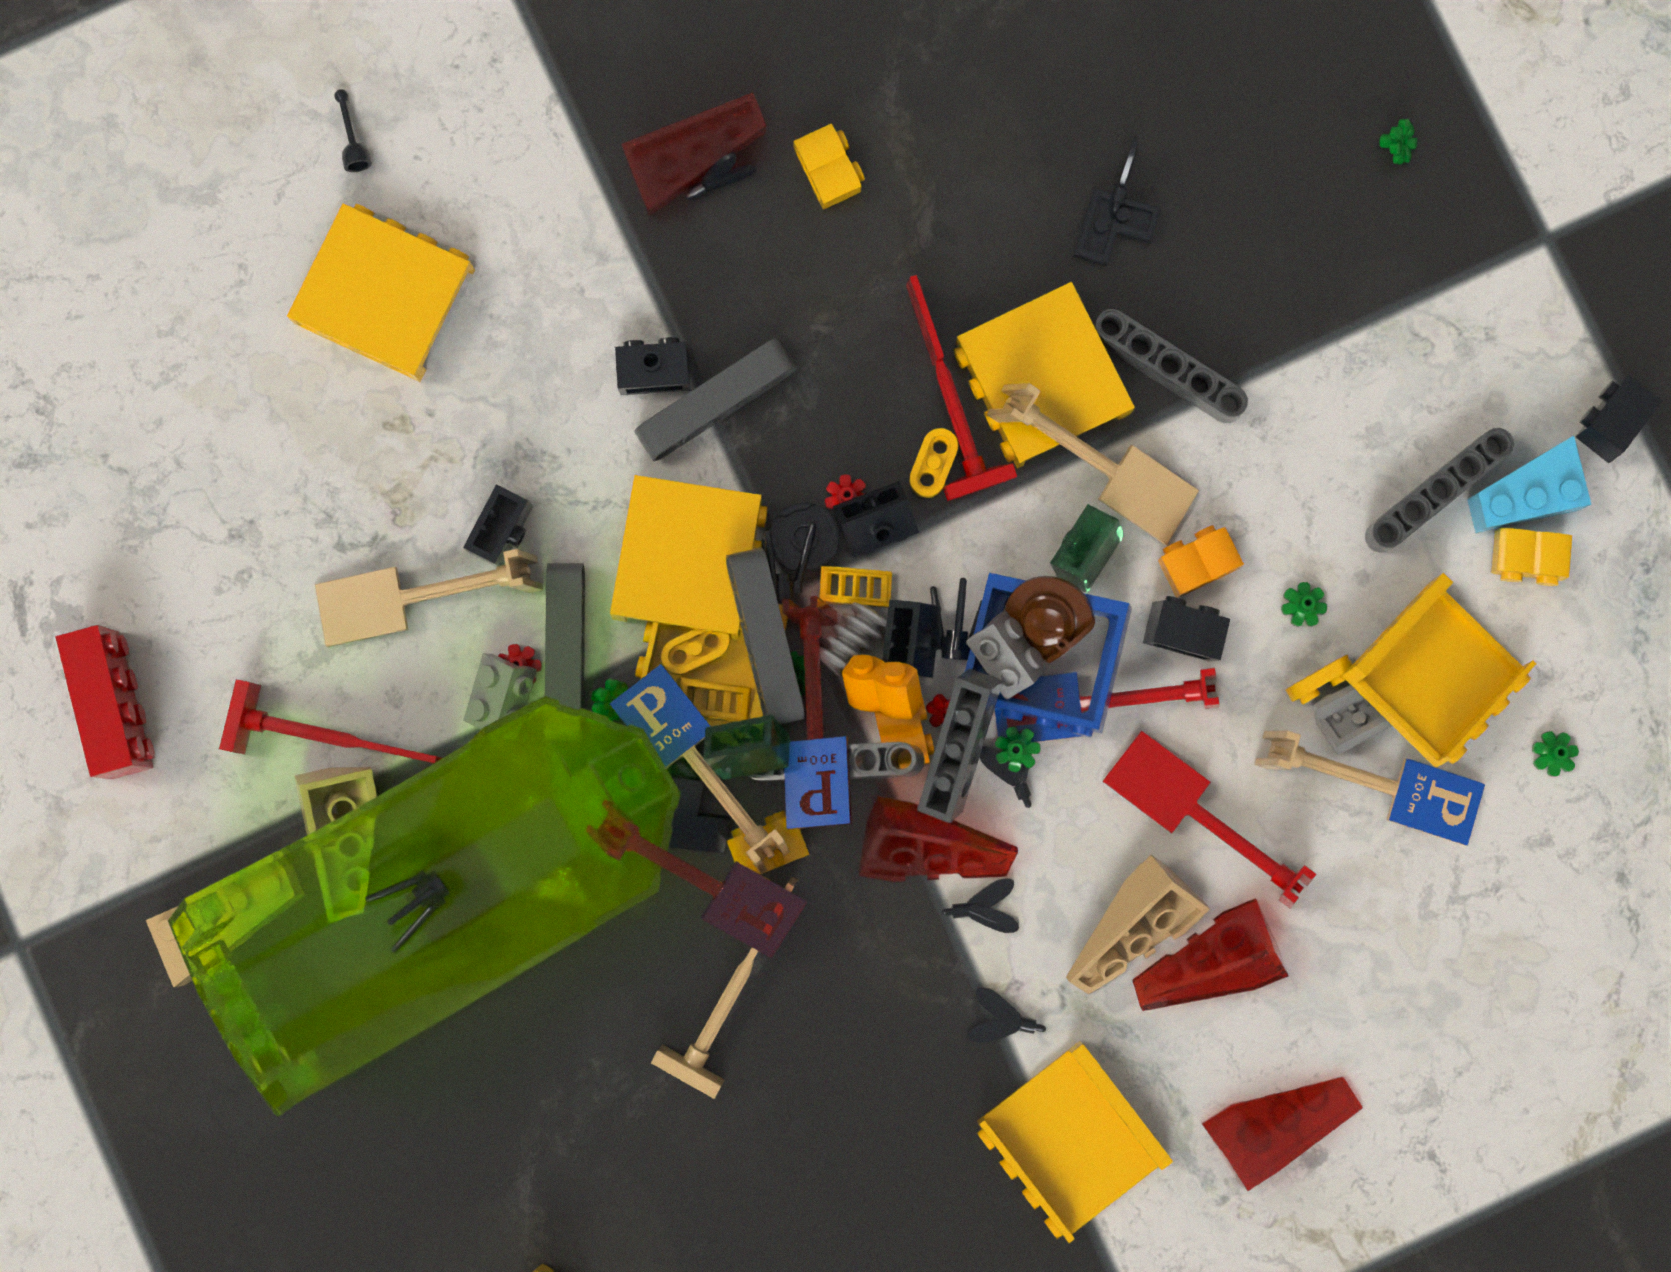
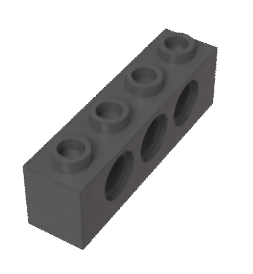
(959, 745)

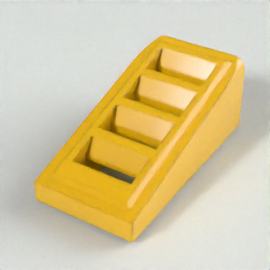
(828, 572)
(742, 703)

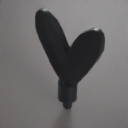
(720, 176)
(1120, 192)
(1016, 779)
(979, 907)
(1008, 1020)

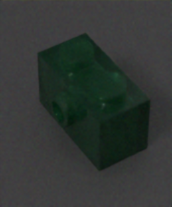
(1087, 548)
(746, 747)

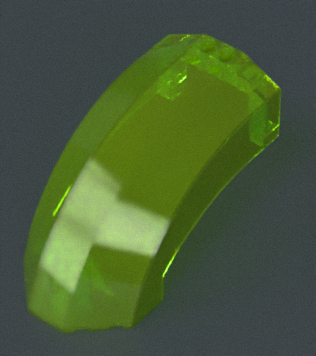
(306, 966)

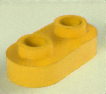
(932, 463)
(696, 650)
(1308, 687)

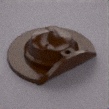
(1051, 614)

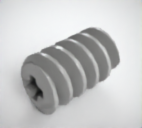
(851, 638)

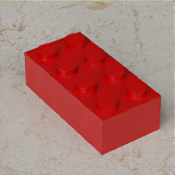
(105, 702)

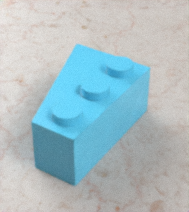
(1537, 490)

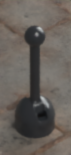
(354, 155)

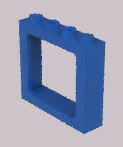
(996, 593)

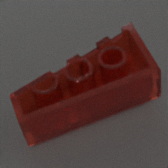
(683, 152)

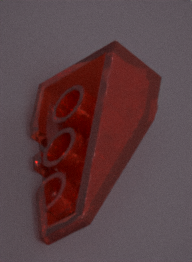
(913, 843)
(1224, 960)
(1274, 1130)

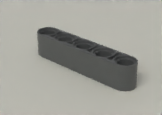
(1188, 367)
(715, 399)
(1454, 483)
(565, 633)
(764, 635)
(885, 766)

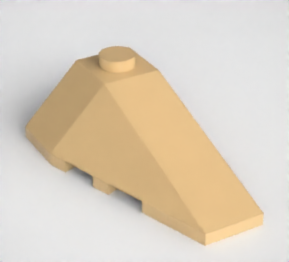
(333, 793)
(1142, 914)

